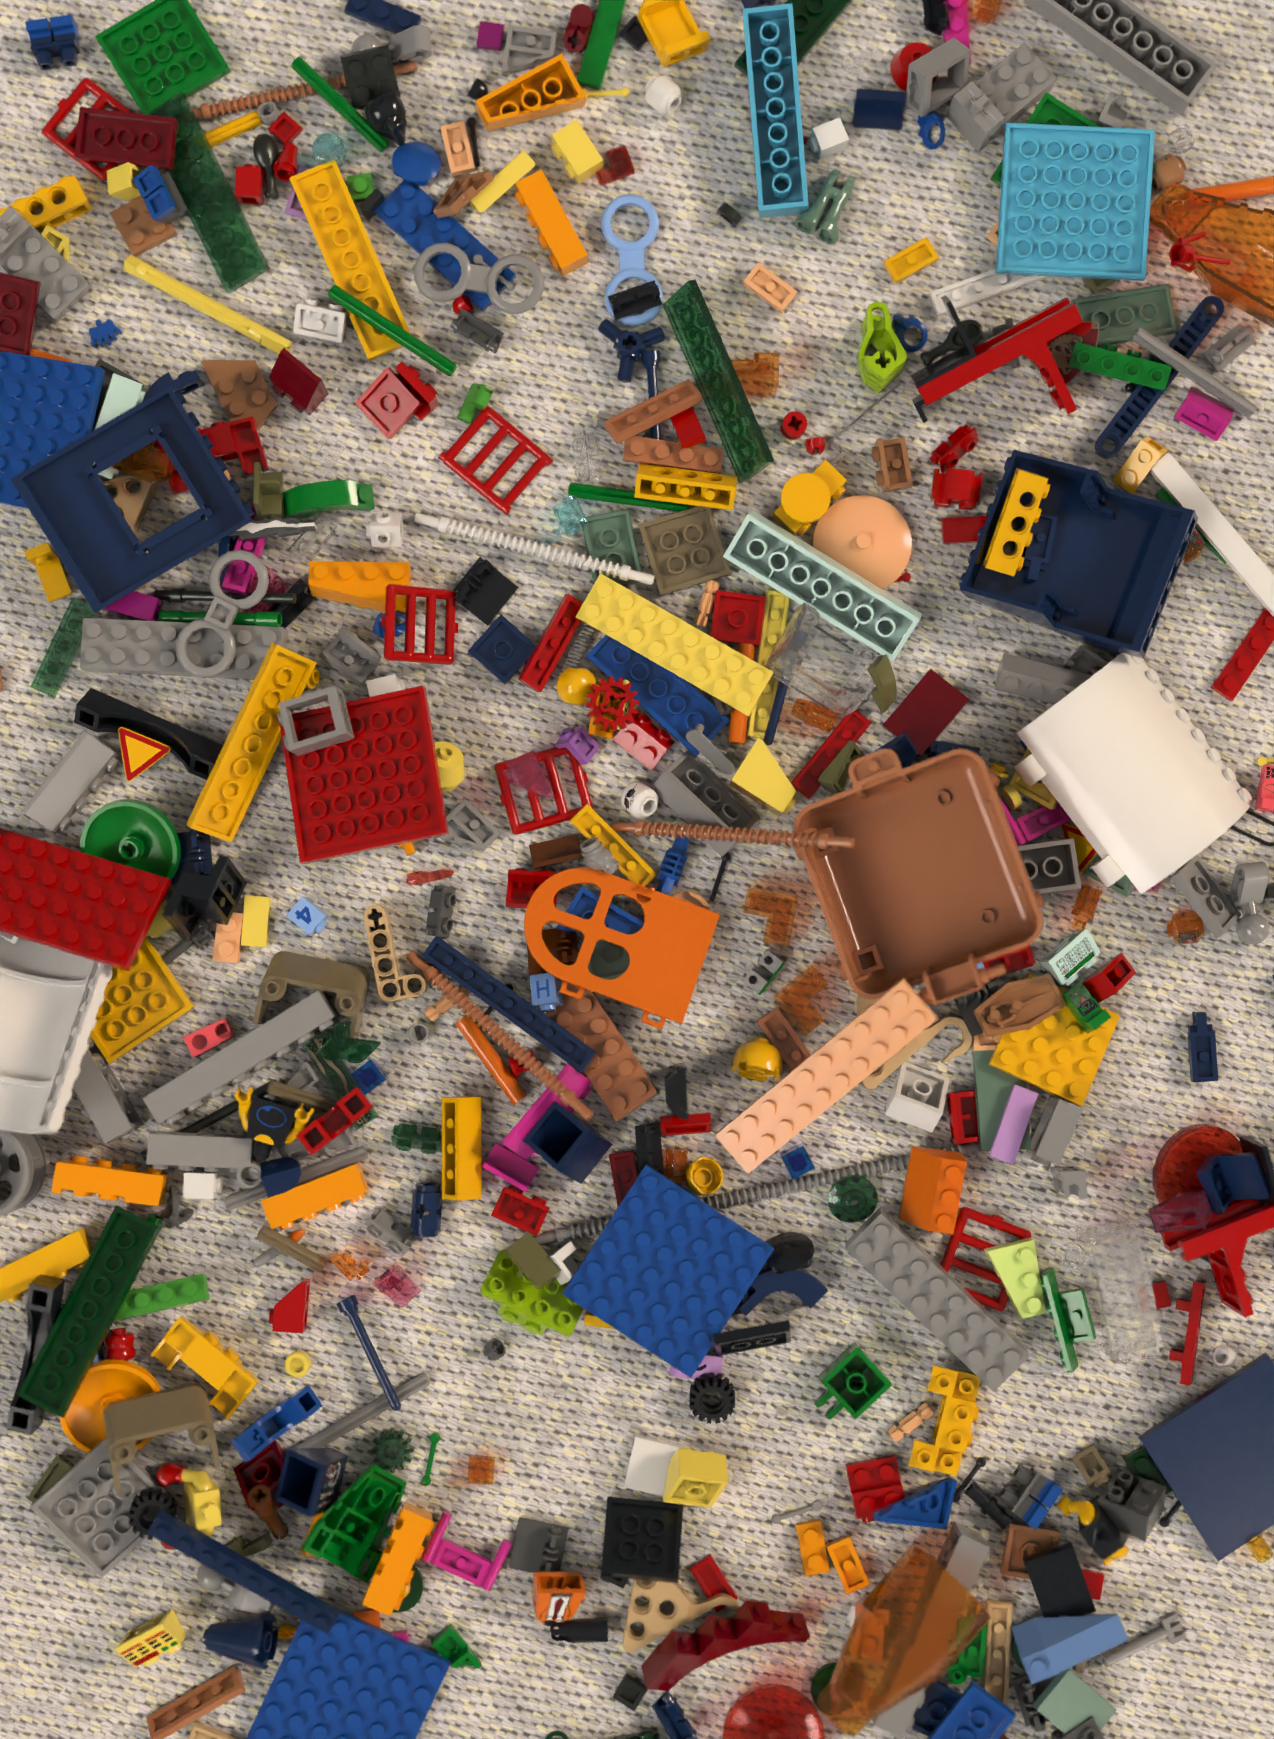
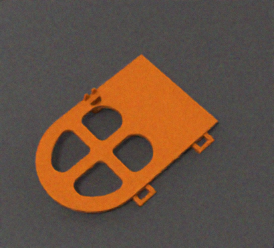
(662, 954)

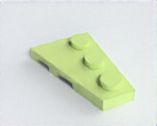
(1020, 1275)

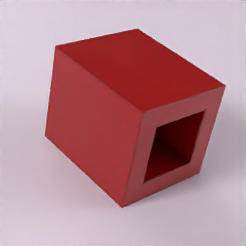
(249, 185)

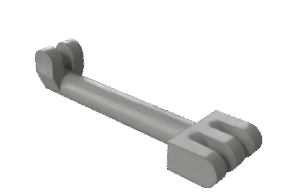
(1167, 1630)

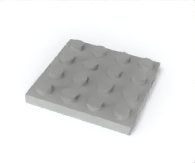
(91, 1513)

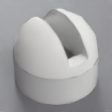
(1219, 1354)

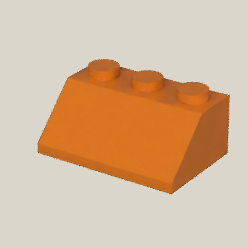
(933, 1189)

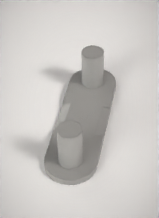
(713, 754)

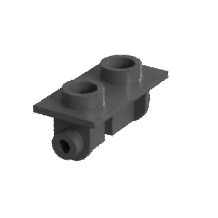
(477, 330)
(441, 922)

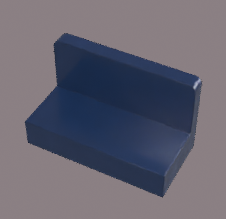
(878, 109)

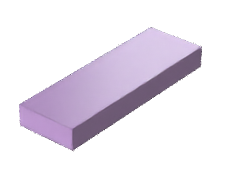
(1013, 1124)

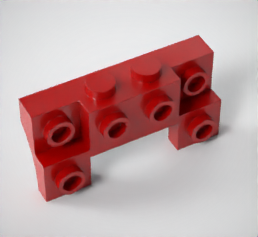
(230, 441)

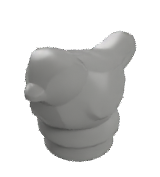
(597, 856)

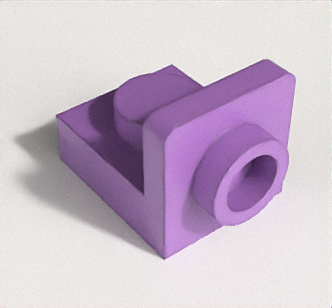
(578, 743)

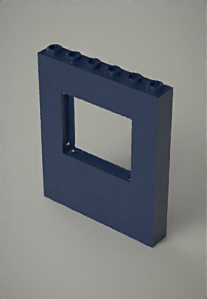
(89, 526)

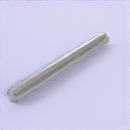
(1193, 372)
(307, 1173)
(364, 1414)

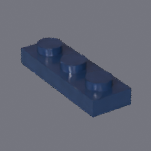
(382, 15)

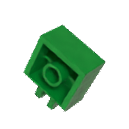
(852, 1397)

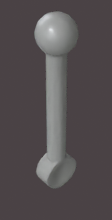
(478, 260)
(816, 1505)

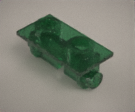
(407, 1138)

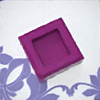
(490, 36)

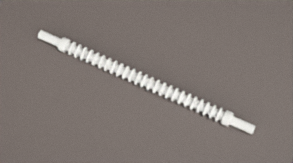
(444, 525)

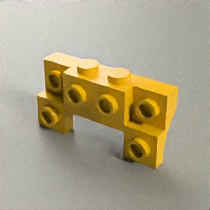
(210, 1360)
(952, 1423)

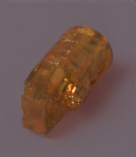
(814, 714)
(1085, 906)
(676, 1164)

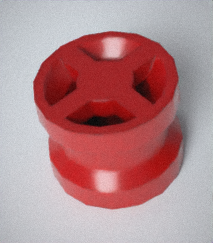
(792, 430)

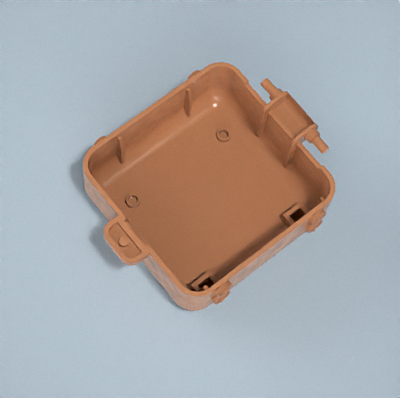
(927, 879)

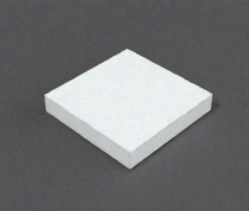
(649, 1465)

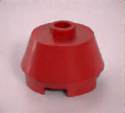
(902, 59)

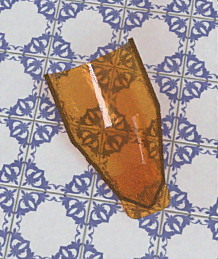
(1232, 234)
(900, 1641)

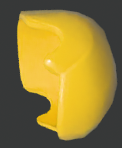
(574, 685)
(704, 1176)

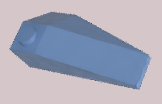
(1062, 1642)

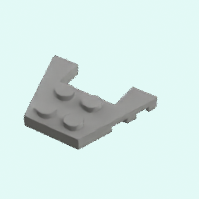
(302, 1080)

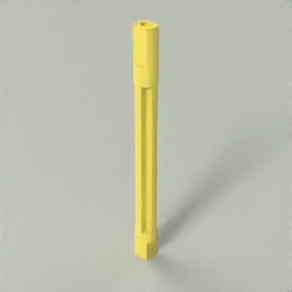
(206, 305)

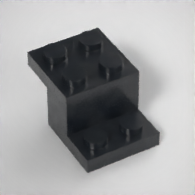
(204, 898)

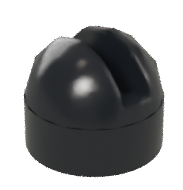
(478, 90)

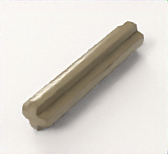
(300, 1096)
(291, 1248)

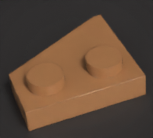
(461, 192)

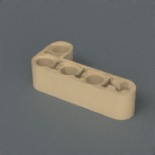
(389, 952)

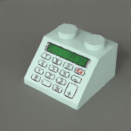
(1070, 957)

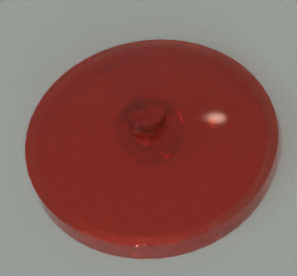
(1184, 1153)
(773, 1713)

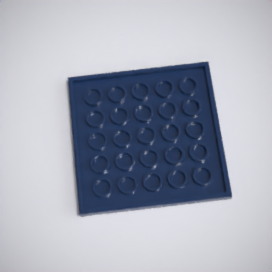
(1222, 1457)

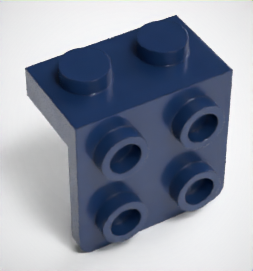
(1232, 1178)

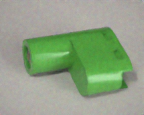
(476, 398)

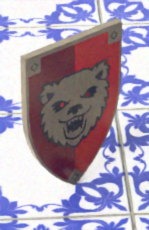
(1063, 344)

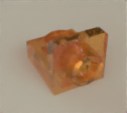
(345, 1264)

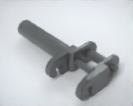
(184, 945)

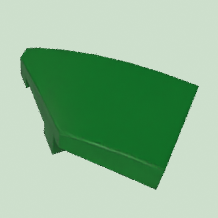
(453, 1647)

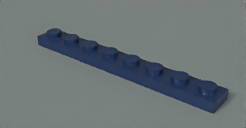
(509, 1004)
(244, 1571)

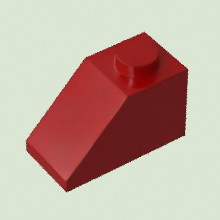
(1109, 978)
(292, 1310)

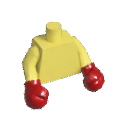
(200, 1497)

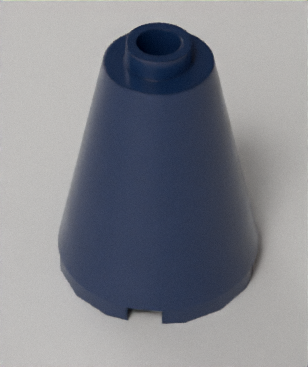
(244, 1640)

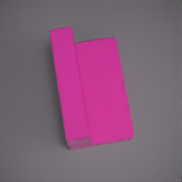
(1204, 413)
(510, 1167)

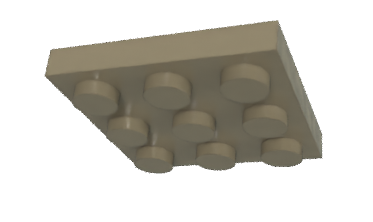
(684, 549)

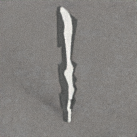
(274, 526)

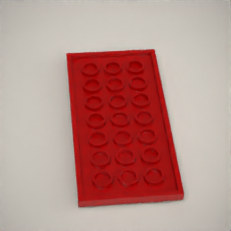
(76, 900)

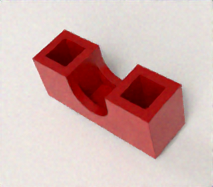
(335, 1121)

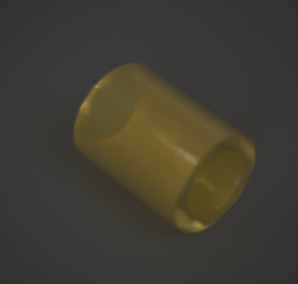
(1259, 1549)

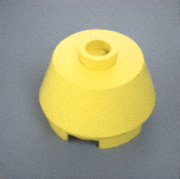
(450, 765)

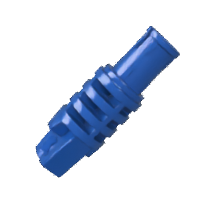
(672, 865)

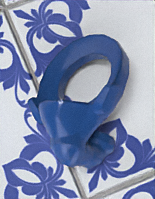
(925, 126)
(901, 324)
(379, 631)

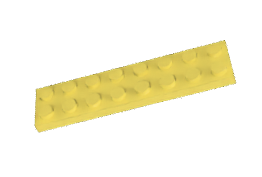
(674, 644)

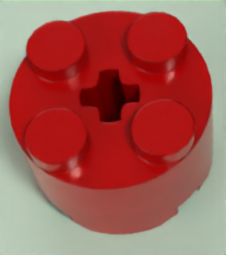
(956, 488)

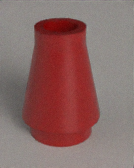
(286, 163)

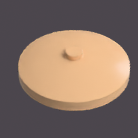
(866, 538)

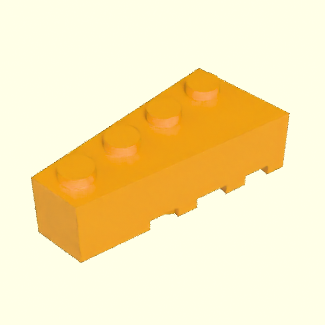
(359, 582)

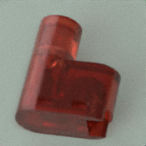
(619, 166)

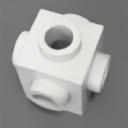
(385, 529)

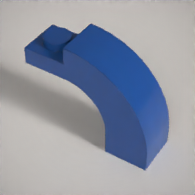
(276, 1422)

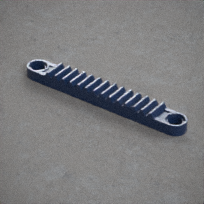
(1145, 397)

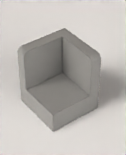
(1111, 115)

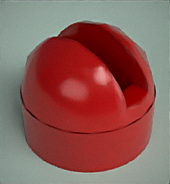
(462, 302)
(815, 443)

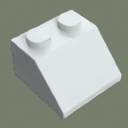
(917, 1097)

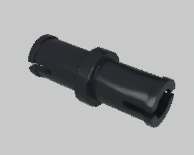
(989, 1505)

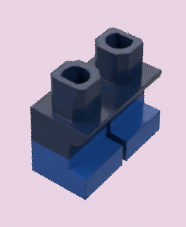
(53, 40)

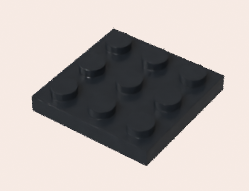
(642, 1540)

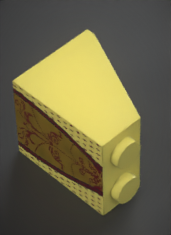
(764, 780)

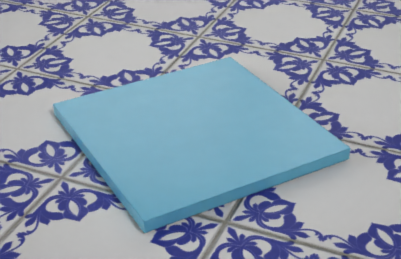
(1075, 201)

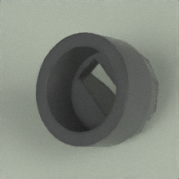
(492, 1354)

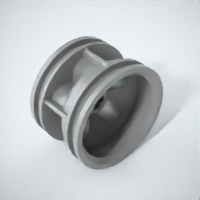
(33, 1165)

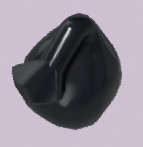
(388, 116)

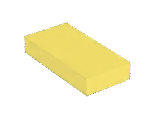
(255, 921)

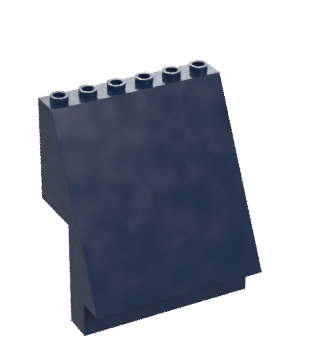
(1106, 563)

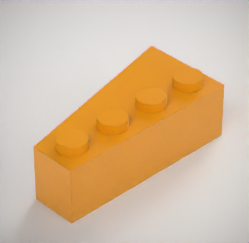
(532, 96)
(110, 1180)
(398, 1558)

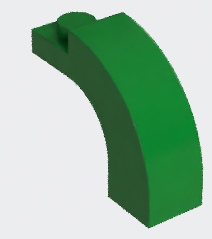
(327, 496)

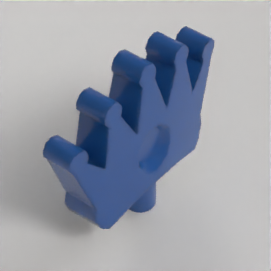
(103, 331)

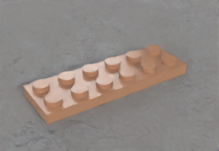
(615, 1068)

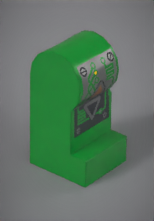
(1085, 1008)

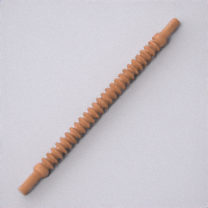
(206, 110)
(822, 840)
(568, 1097)

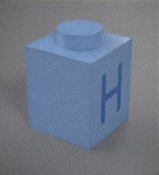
(546, 992)

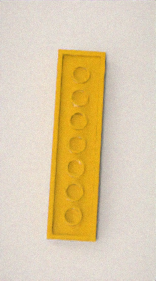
(348, 252)
(249, 744)

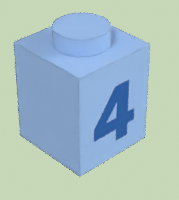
(308, 916)

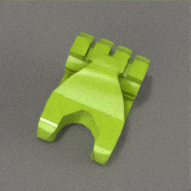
(879, 333)

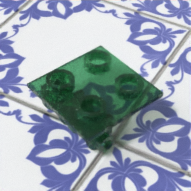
(340, 1045)

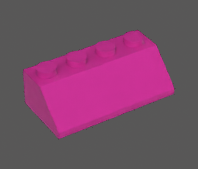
(574, 1080)

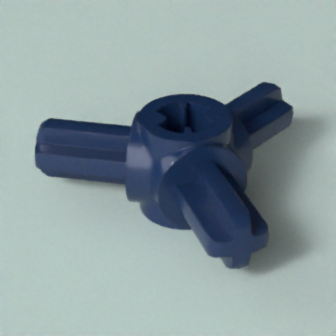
(621, 339)

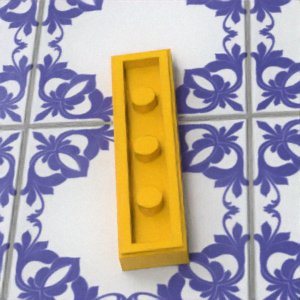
(631, 864)

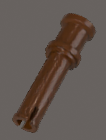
(266, 1508)

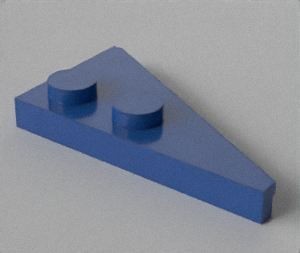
(616, 918)
(924, 1508)

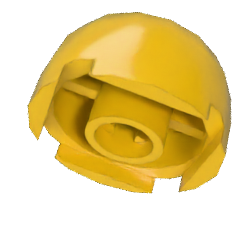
(758, 1060)

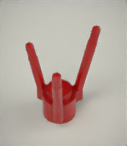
(1185, 253)

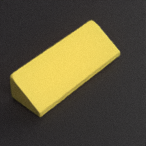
(502, 182)

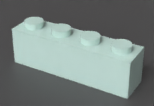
(120, 397)

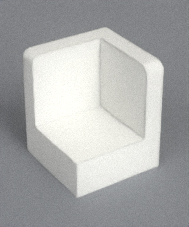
(565, 1262)

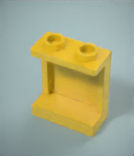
(672, 30)

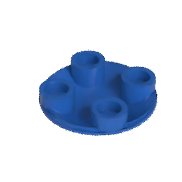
(416, 162)

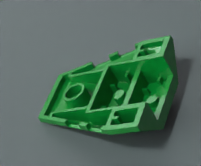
(356, 1523)

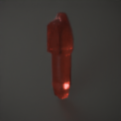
(421, 877)

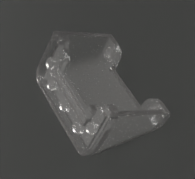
(822, 664)

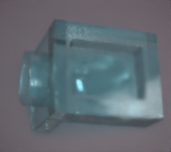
(569, 516)

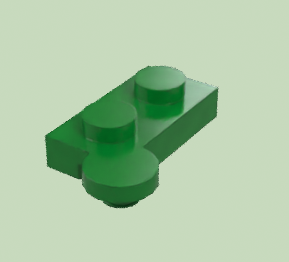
(970, 1661)

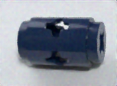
(430, 1197)

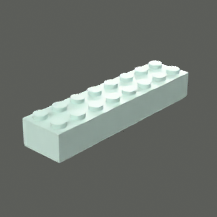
(822, 583)

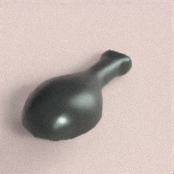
(266, 154)
(953, 342)

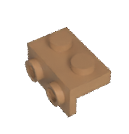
(892, 464)

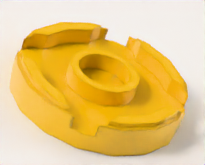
(805, 498)

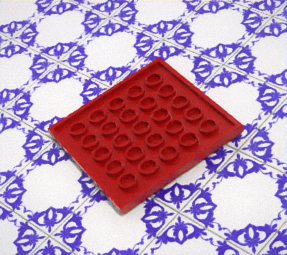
(369, 788)

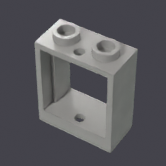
(927, 97)
(339, 713)
(1054, 1131)

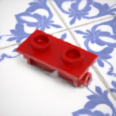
(962, 441)

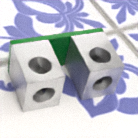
(761, 983)

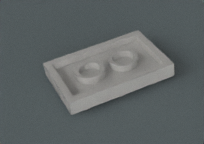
(1206, 896)

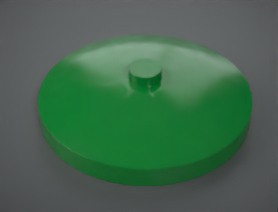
(133, 836)

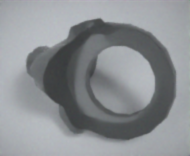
(171, 1214)

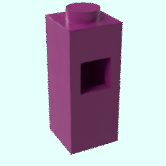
(137, 607)

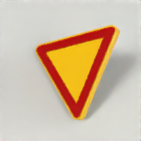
(139, 752)
(1084, 850)

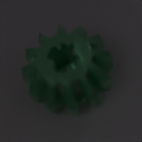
(390, 1459)

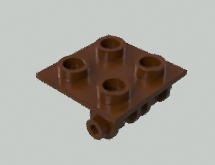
(560, 944)

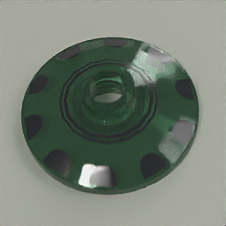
(849, 1189)

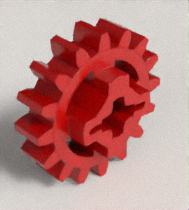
(616, 712)

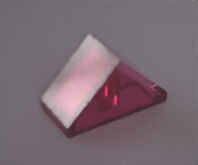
(397, 1285)

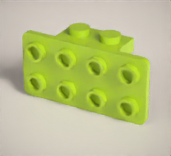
(526, 1304)

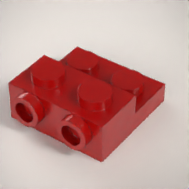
(874, 1485)

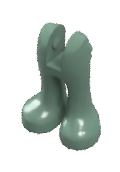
(828, 228)

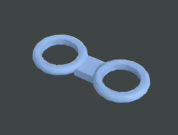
(631, 254)

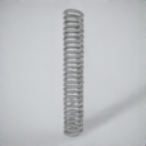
(569, 659)

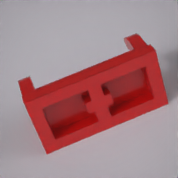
(1013, 960)
(962, 1116)

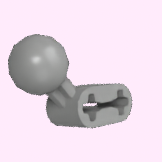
(405, 46)
(1246, 891)
(239, 1596)

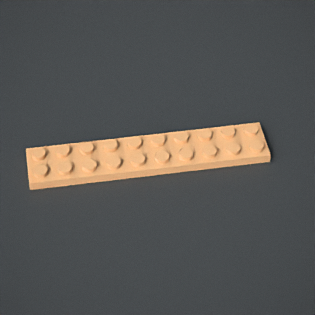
(826, 1075)

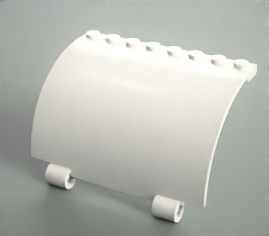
(1132, 773)
(44, 1030)

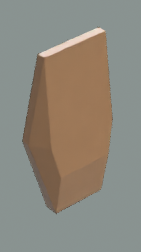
(1019, 1005)

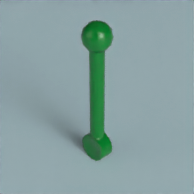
(435, 1437)

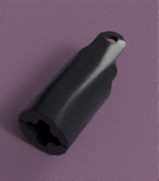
(581, 1630)

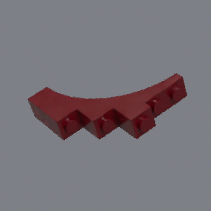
(717, 1636)

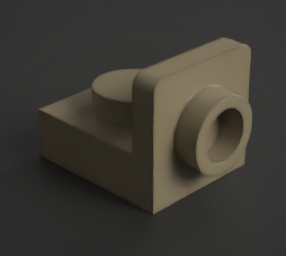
(1092, 1467)

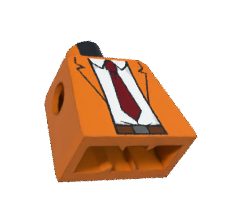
(557, 1595)

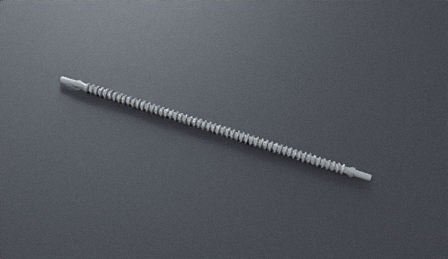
(766, 1191)

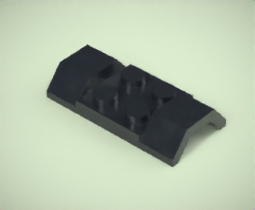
(677, 1091)

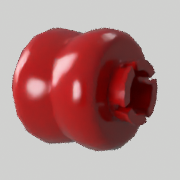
(119, 1345)

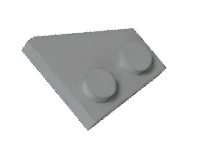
(527, 48)
(470, 828)

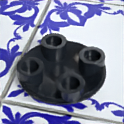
(790, 1252)

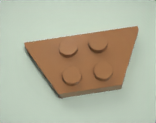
(241, 389)

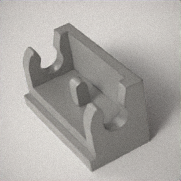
(1072, 1180)

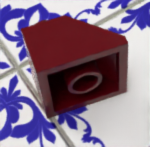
(297, 383)
(261, 1470)

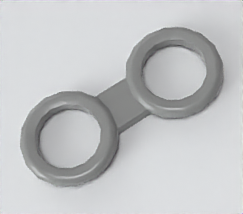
(478, 278)
(222, 613)

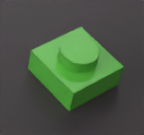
(360, 186)

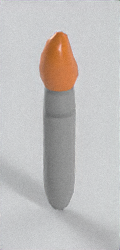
(272, 1252)

